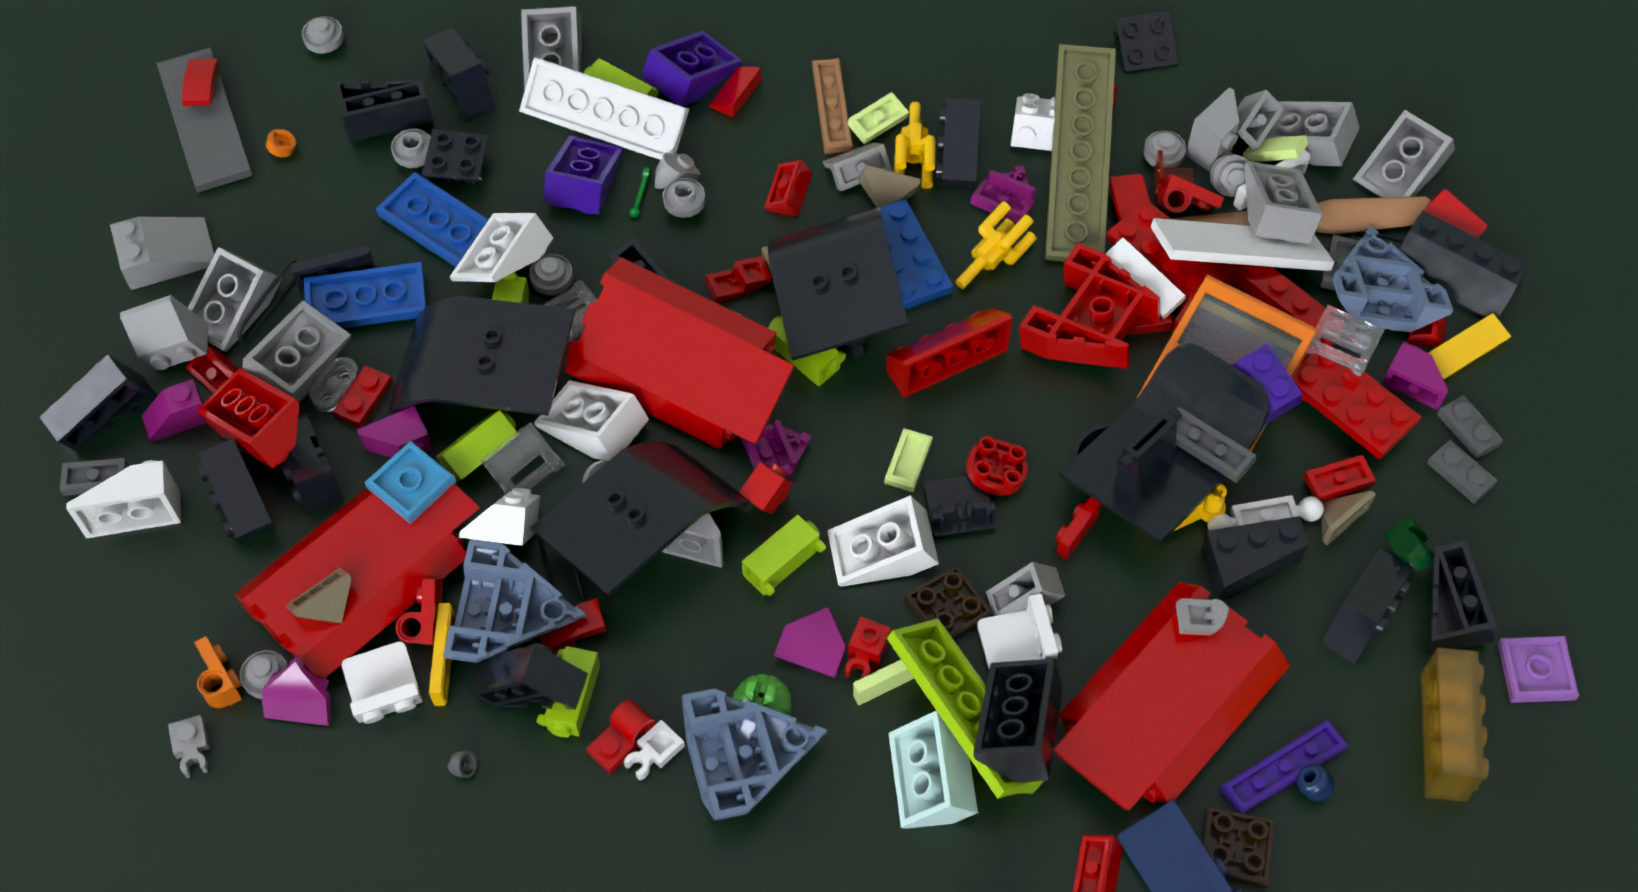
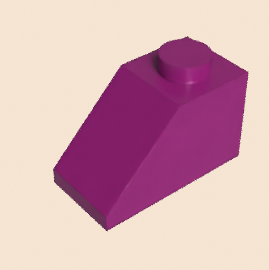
(1416, 376)
(173, 411)
(394, 432)

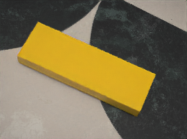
(1469, 345)
(441, 666)

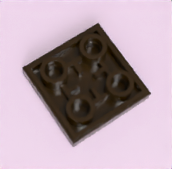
(950, 600)
(1241, 843)

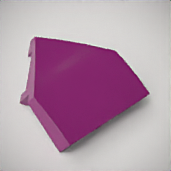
(1006, 187)
(778, 446)
(813, 643)
(297, 696)

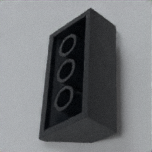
(1469, 269)
(1019, 719)

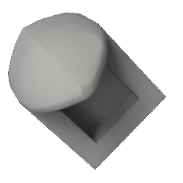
(674, 167)
(1201, 616)

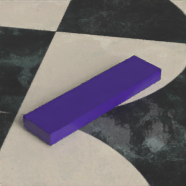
(1283, 767)

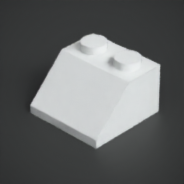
(507, 519)

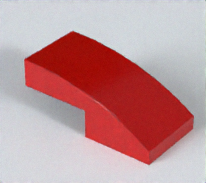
(199, 82)
(743, 279)
(582, 628)

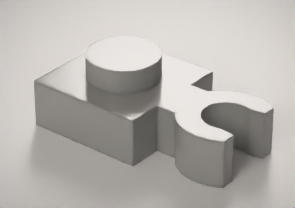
(187, 741)

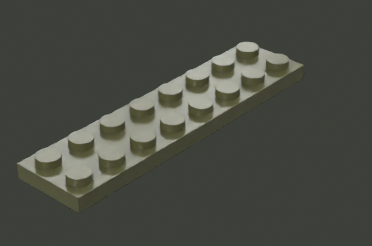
(1080, 150)

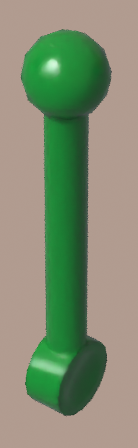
(634, 211)

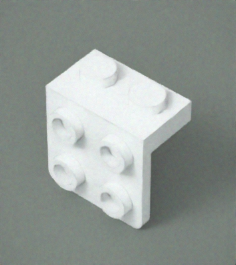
(1033, 122)
(1020, 634)
(381, 682)

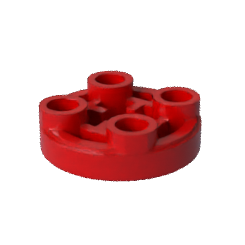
(997, 466)

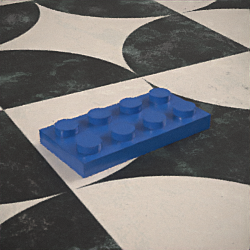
(432, 218)
(914, 260)
(368, 295)

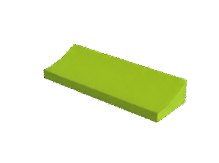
(953, 691)

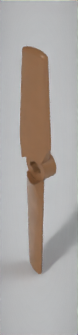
(1344, 215)

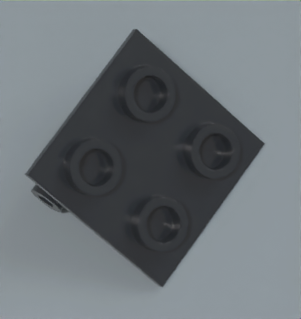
(1146, 41)
(455, 156)
(958, 506)

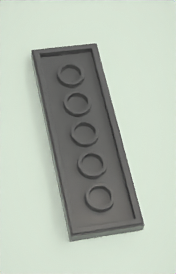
(205, 131)

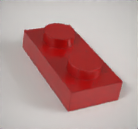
(363, 397)
(1340, 478)
(1071, 535)

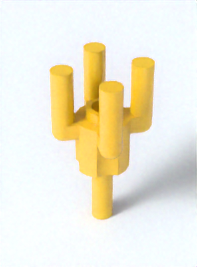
(915, 146)
(998, 243)

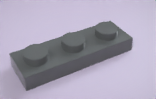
(1213, 447)

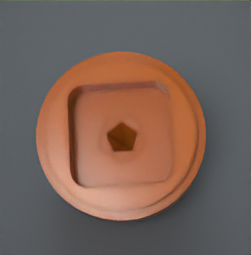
(281, 143)

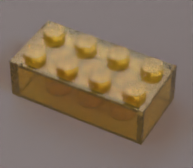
(1453, 725)

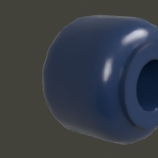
(1315, 782)

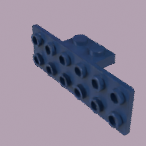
(1172, 854)

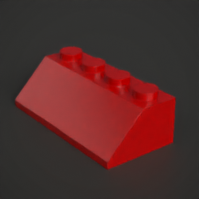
(949, 351)
(255, 416)

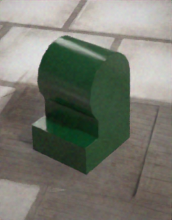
(1409, 544)

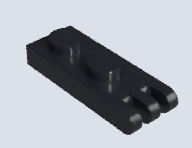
(335, 262)

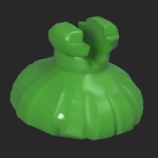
(772, 688)

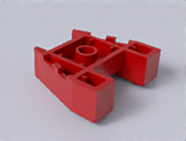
(1096, 317)

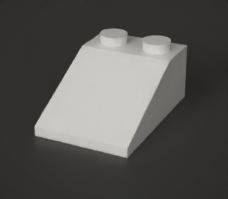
(503, 247)
(594, 419)
(128, 501)
(883, 544)

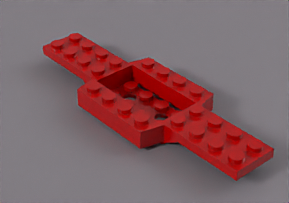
(1349, 400)

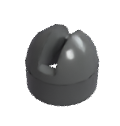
(469, 760)

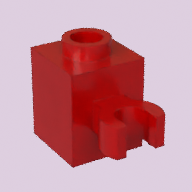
(767, 487)
(867, 647)

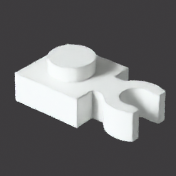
(656, 747)

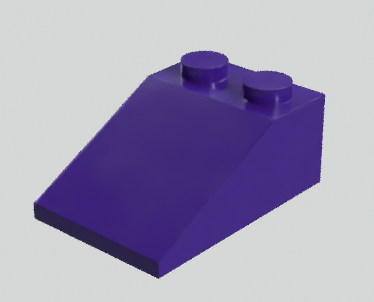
(689, 67)
(582, 175)
(1271, 374)

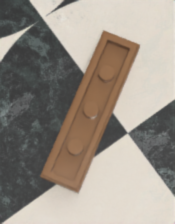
(831, 106)

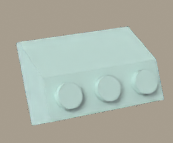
(931, 774)

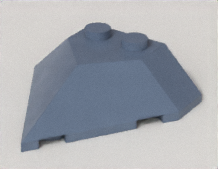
(1388, 287)
(502, 605)
(740, 749)

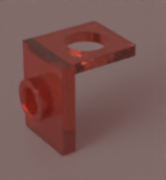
(1160, 171)

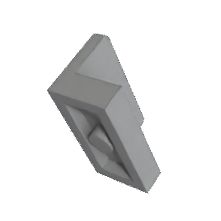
(848, 166)

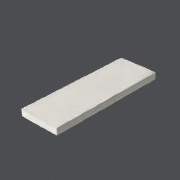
(603, 109)
(1236, 246)

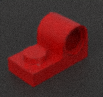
(1187, 191)
(429, 596)
(620, 739)

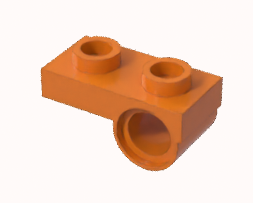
(217, 675)

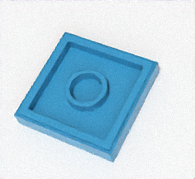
(410, 482)

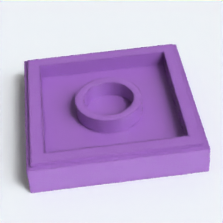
(1538, 669)

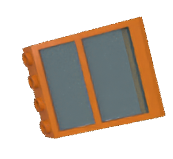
(1237, 324)

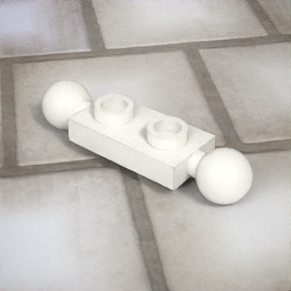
(1267, 510)

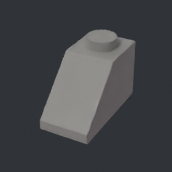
(1257, 116)
(1033, 579)

